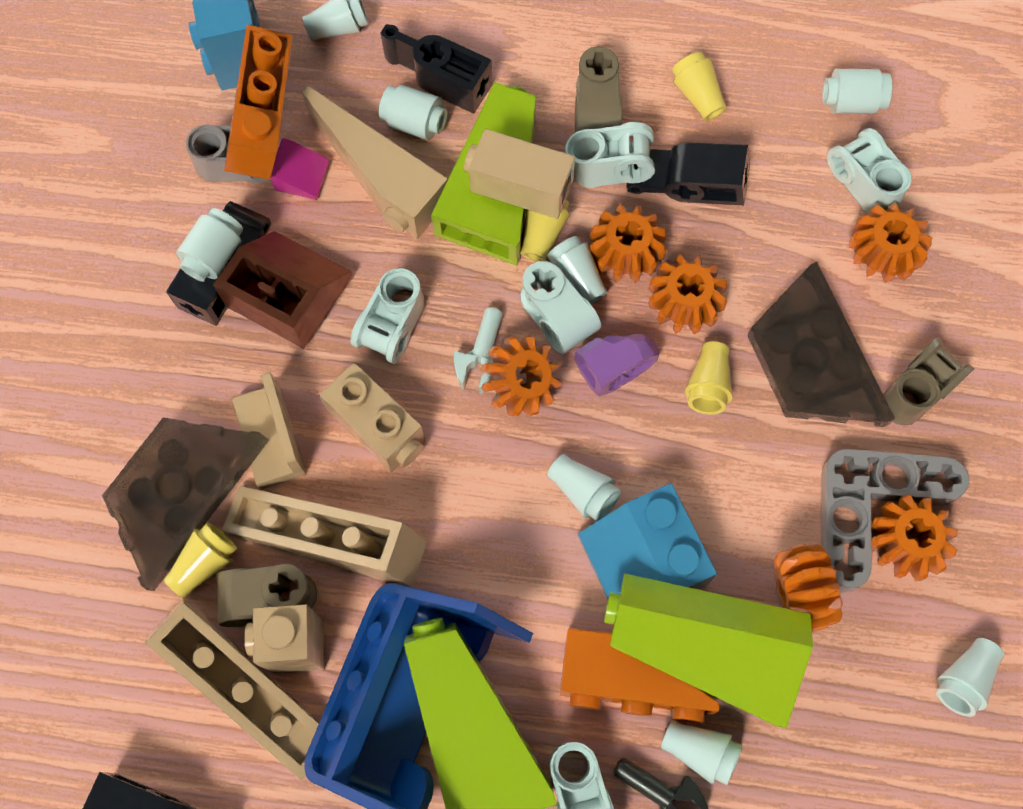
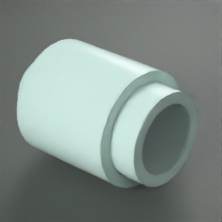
(857, 91)
(412, 111)
(209, 245)

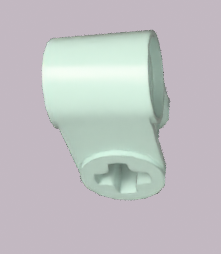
(609, 156)
(866, 167)
(562, 313)
(388, 324)
(584, 793)

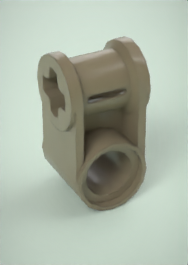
(597, 90)
(928, 379)
(261, 587)

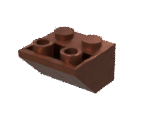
(281, 286)

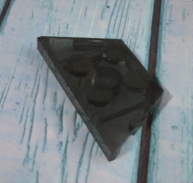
(815, 357)
(175, 488)

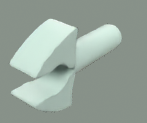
(484, 342)

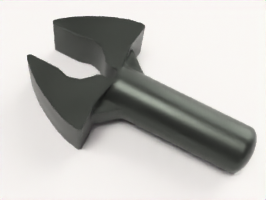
(657, 790)

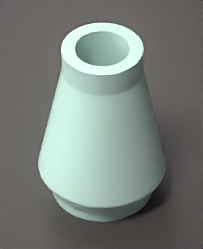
(335, 19)
(579, 268)
(586, 488)
(970, 679)
(703, 750)

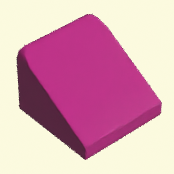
(298, 170)

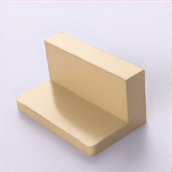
(267, 413)

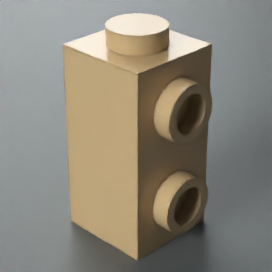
(520, 173)
(374, 418)
(286, 639)

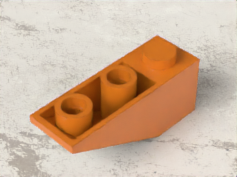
(258, 103)
(602, 673)

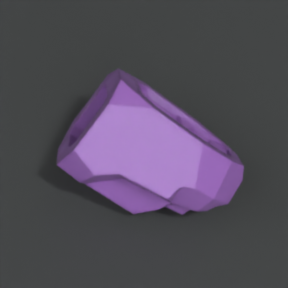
(615, 361)

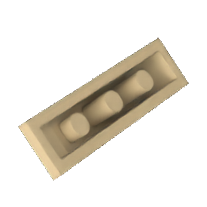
(391, 176)
(327, 535)
(235, 684)

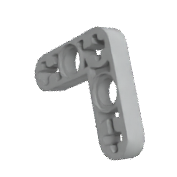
(858, 496)

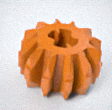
(624, 226)
(890, 242)
(699, 296)
(538, 373)
(919, 523)
(808, 584)

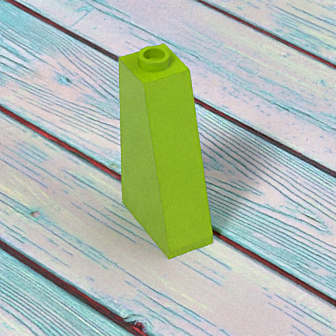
(475, 219)
(715, 642)
(470, 732)

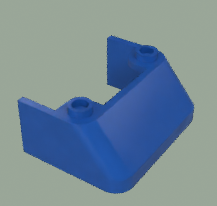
(373, 714)

